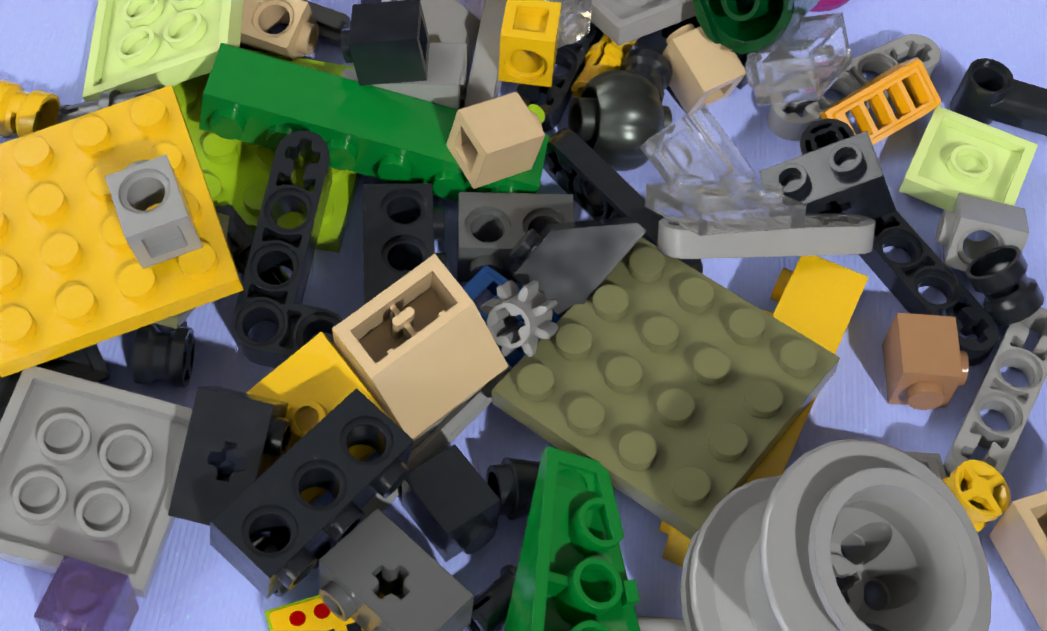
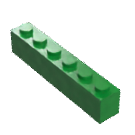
(363, 126)

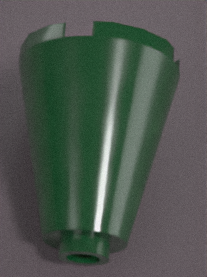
(749, 24)

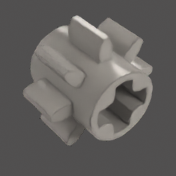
(534, 309)

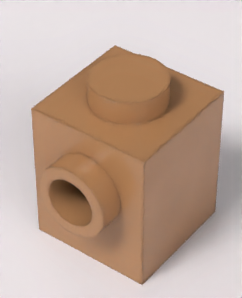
(923, 361)

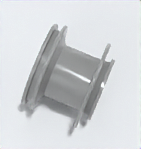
(779, 545)

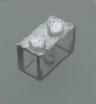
(801, 61)

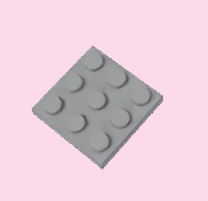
(88, 475)

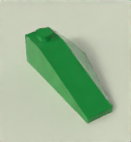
(571, 553)

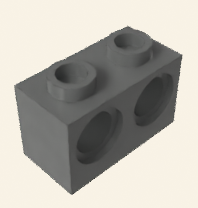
(495, 222)

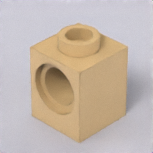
(293, 42)

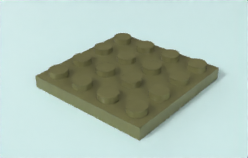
(667, 385)

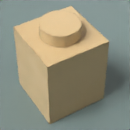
(701, 68)
(495, 139)

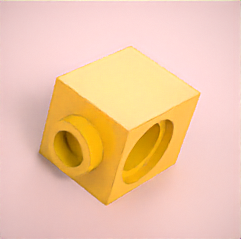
(529, 42)

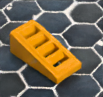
(908, 90)

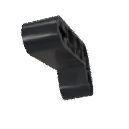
(286, 248)

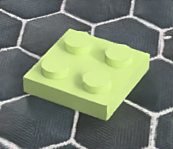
(966, 159)

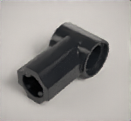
(992, 94)

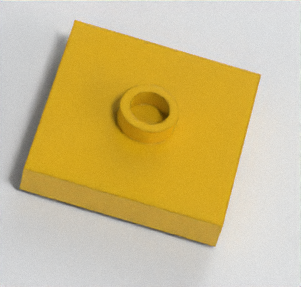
(313, 385)

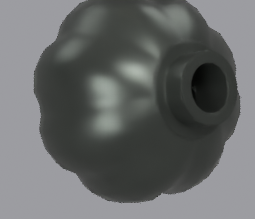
(620, 115)

